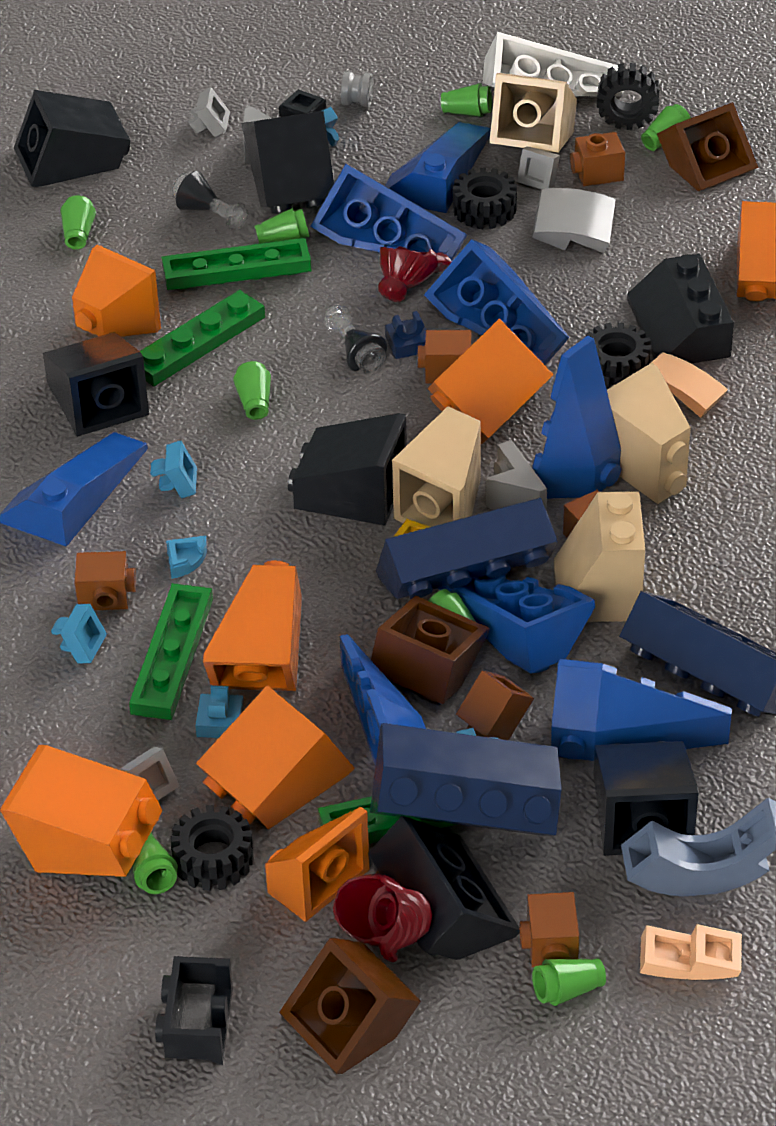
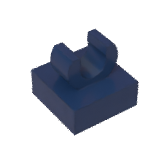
(405, 335)

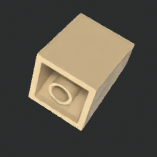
(532, 112)
(650, 434)
(439, 471)
(606, 555)

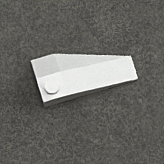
(532, 59)

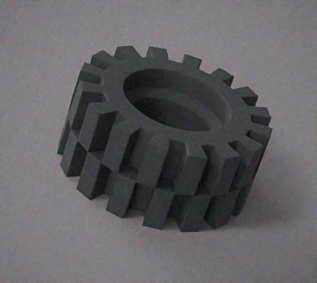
(628, 80)
(484, 198)
(631, 346)
(212, 828)

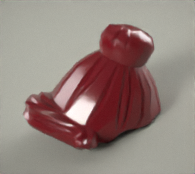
(407, 269)
(382, 913)

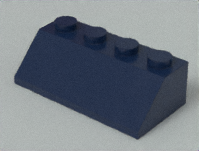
(467, 549)
(703, 649)
(467, 780)

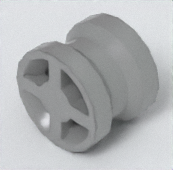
(357, 89)

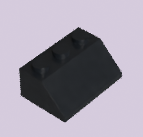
(683, 311)
(462, 900)

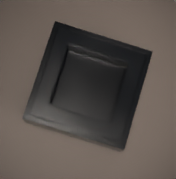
(300, 103)

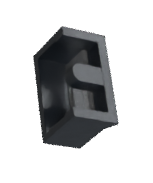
(196, 1008)

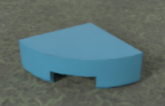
(186, 555)

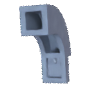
(702, 863)

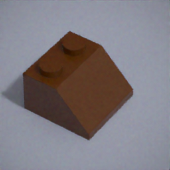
(708, 148)
(428, 649)
(348, 1004)

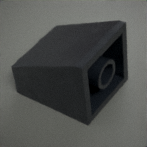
(69, 138)
(290, 160)
(98, 382)
(349, 469)
(641, 786)

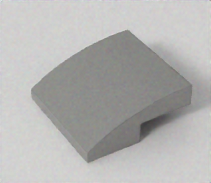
(574, 216)

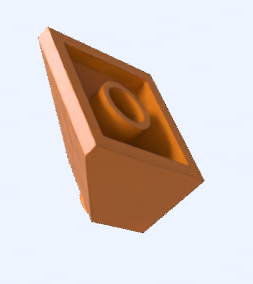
(116, 296)
(319, 863)

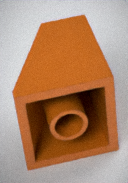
(757, 251)
(491, 379)
(259, 632)
(272, 761)
(79, 814)

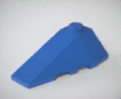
(431, 173)
(373, 216)
(483, 288)
(581, 434)
(70, 494)
(527, 621)
(374, 695)
(606, 709)

